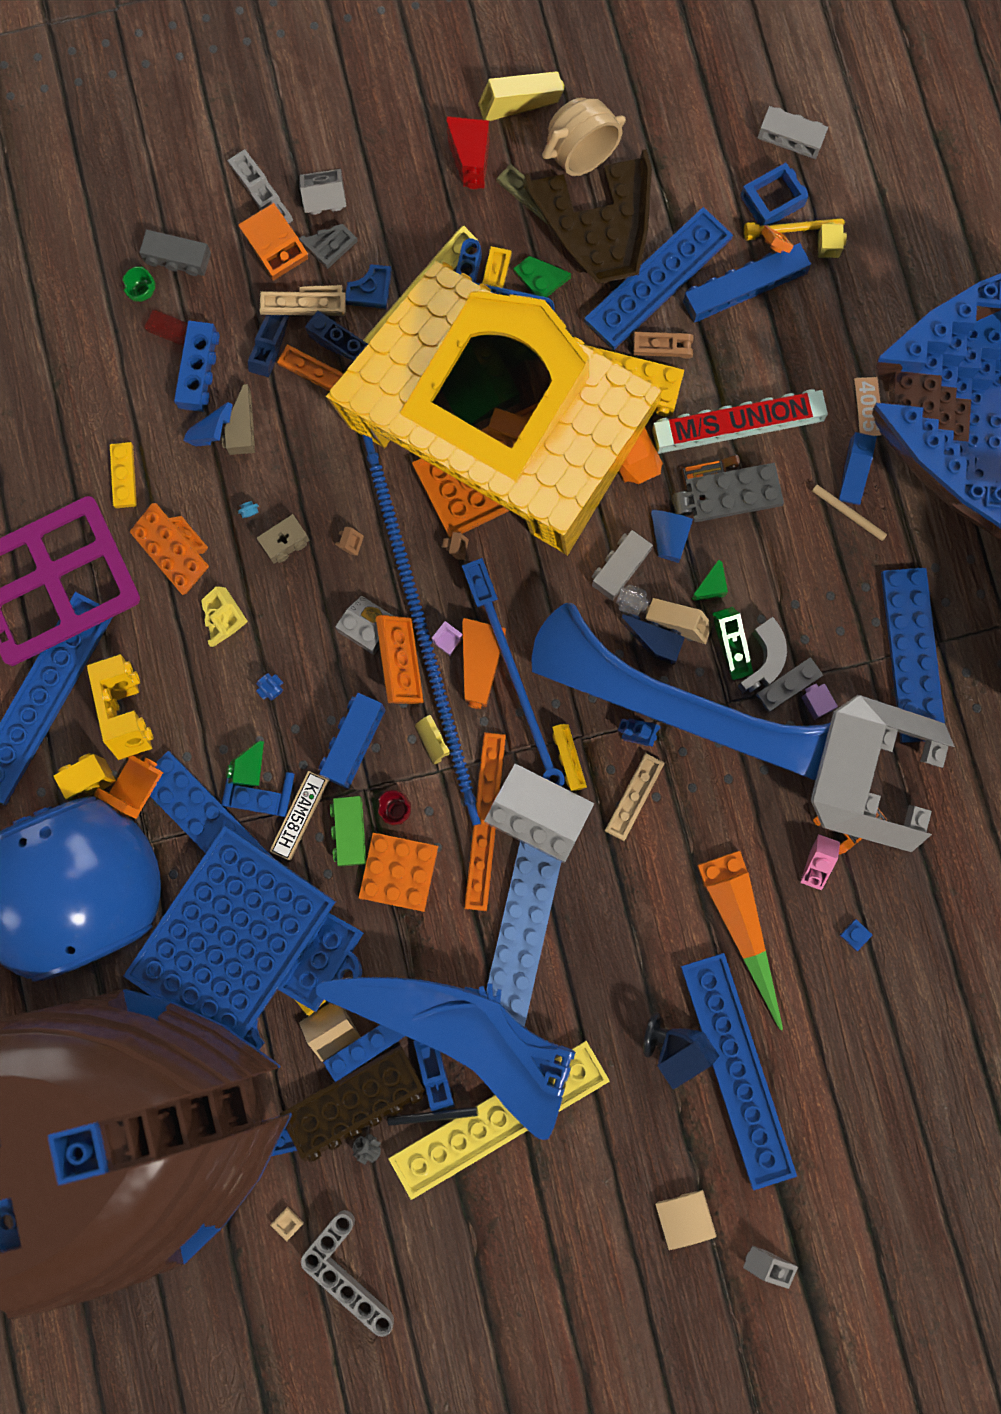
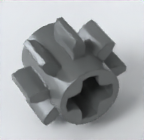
(366, 1149)

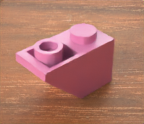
(820, 862)

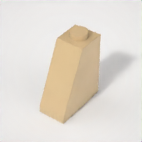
(687, 620)

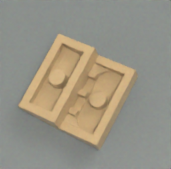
(686, 1220)

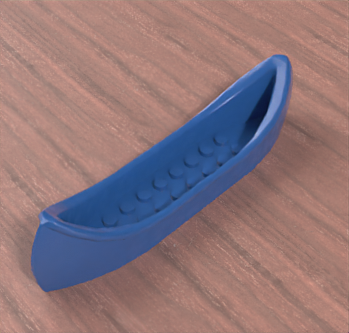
(574, 657)

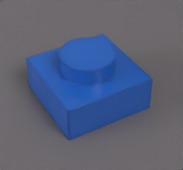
(855, 935)

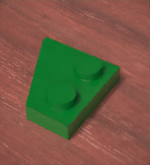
(540, 277)

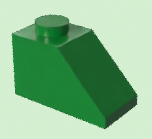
(246, 767)

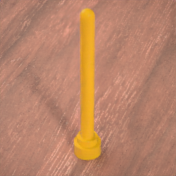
(753, 230)

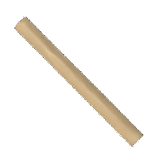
(849, 512)

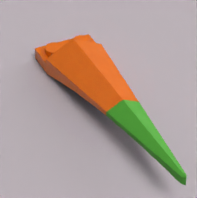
(733, 897)

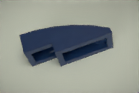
(267, 344)

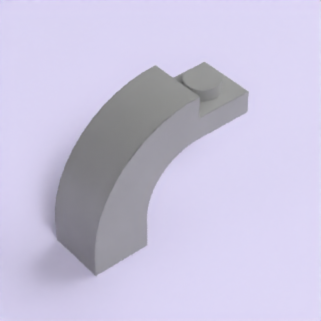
(775, 651)

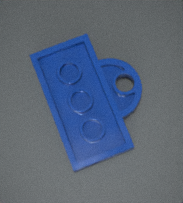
(323, 959)

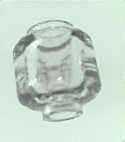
(632, 600)

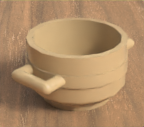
(583, 135)

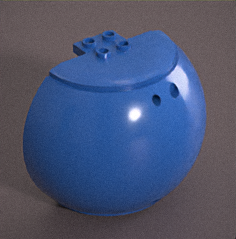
(73, 887)

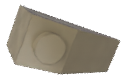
(240, 430)

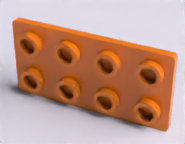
(171, 546)

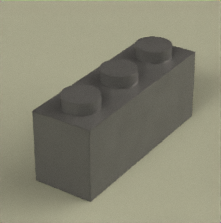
(175, 253)

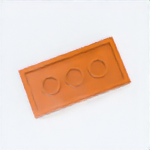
(399, 659)

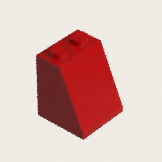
(470, 149)

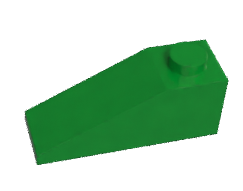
(733, 642)

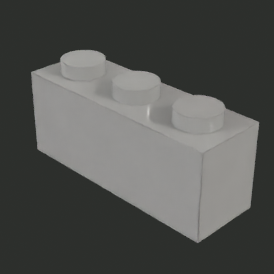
(792, 132)
(621, 564)

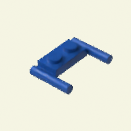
(259, 800)

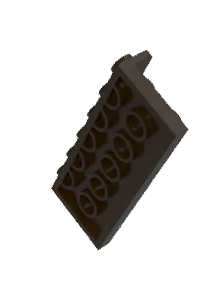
(353, 1104)

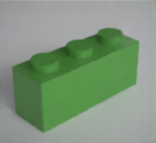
(348, 831)

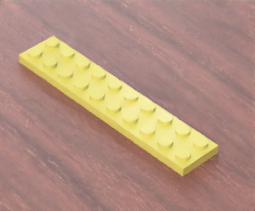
(472, 1138)

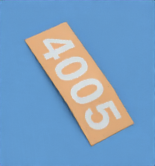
(867, 396)

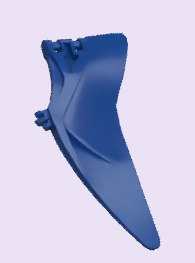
(471, 1031)

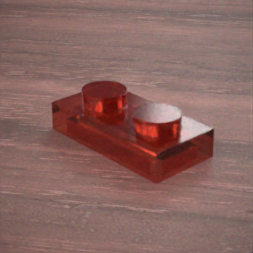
(167, 327)

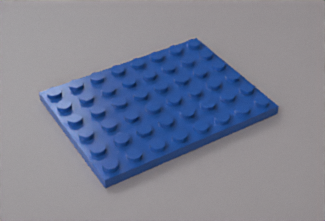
(230, 934)

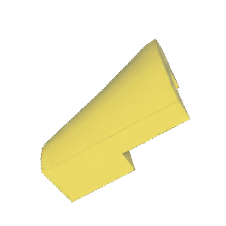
(221, 615)
(432, 739)

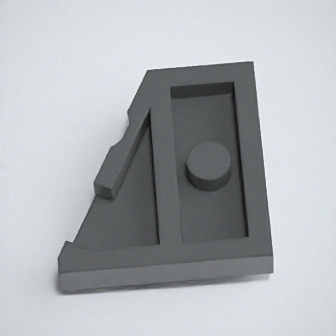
(329, 244)

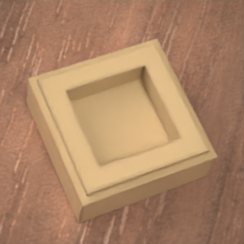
(287, 1223)

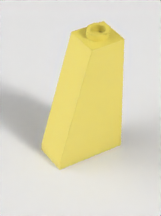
(519, 94)

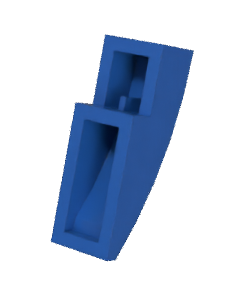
(434, 1077)

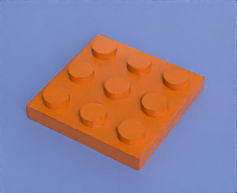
(398, 872)

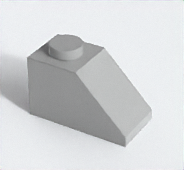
(770, 1267)

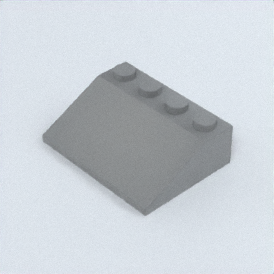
(539, 813)

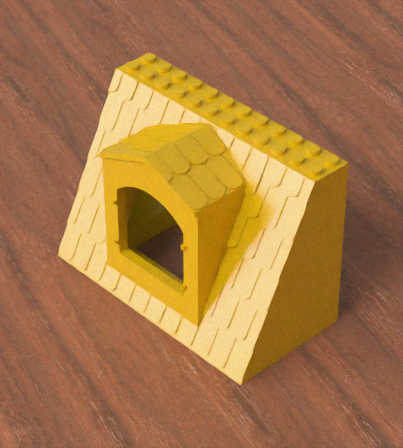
(568, 444)

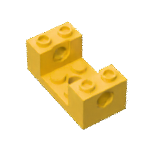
(109, 682)

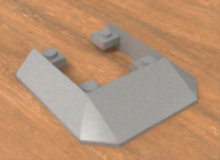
(849, 765)

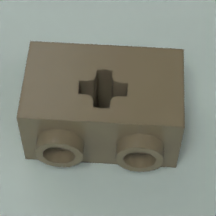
(288, 529)

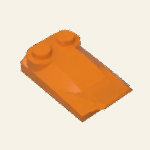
(642, 461)

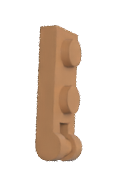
(663, 344)

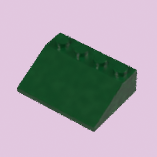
(479, 382)

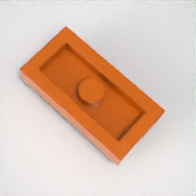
(776, 240)

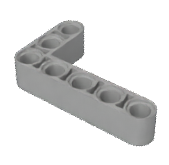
(343, 1279)

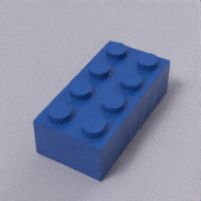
(352, 740)

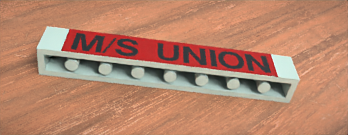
(739, 421)

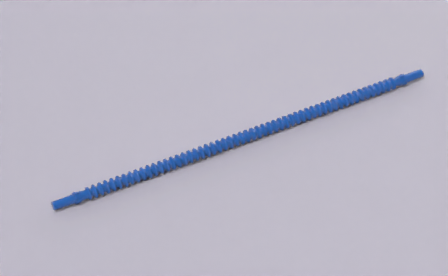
(470, 800)

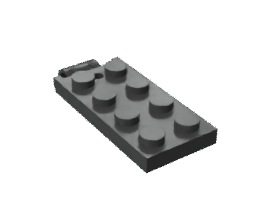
(730, 493)

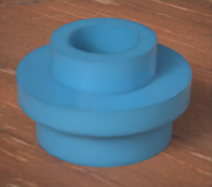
(248, 509)

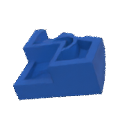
(209, 428)
(670, 534)

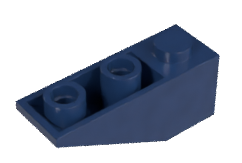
(334, 337)
(657, 641)

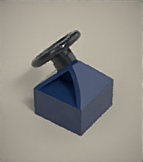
(683, 1051)

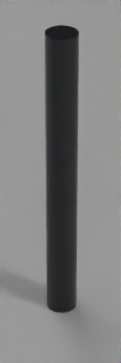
(432, 1116)

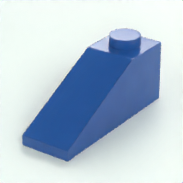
(857, 467)

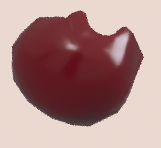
(394, 807)

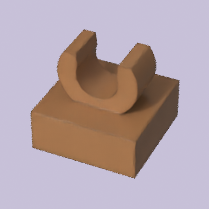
(350, 541)
(456, 546)

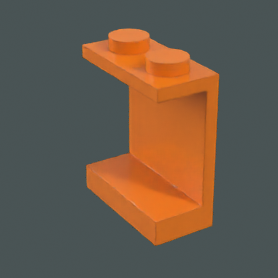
(132, 786)

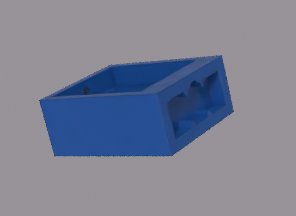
(757, 206)

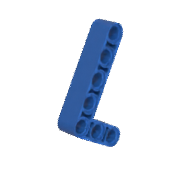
(473, 262)

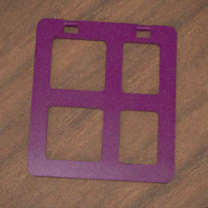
(50, 574)

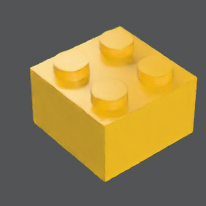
(84, 777)

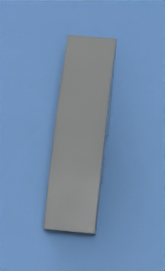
(256, 183)

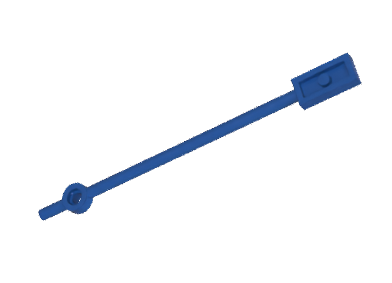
(485, 594)

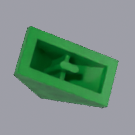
(713, 585)

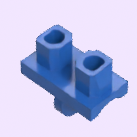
(638, 731)

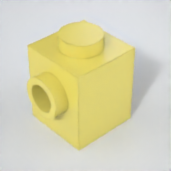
(831, 240)

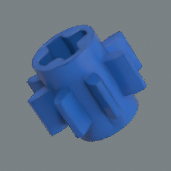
(269, 686)

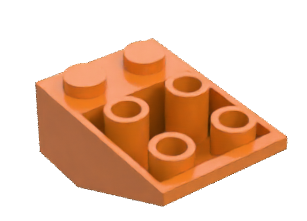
(273, 241)

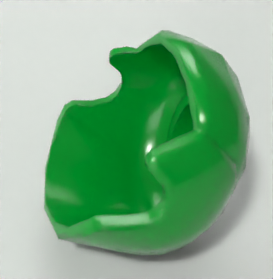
(139, 284)

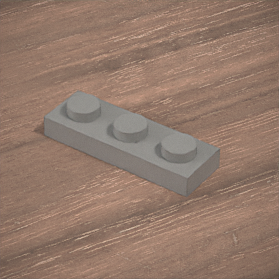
(789, 684)

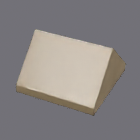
(329, 1031)

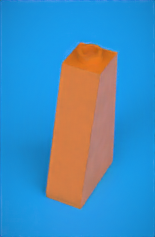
(481, 660)

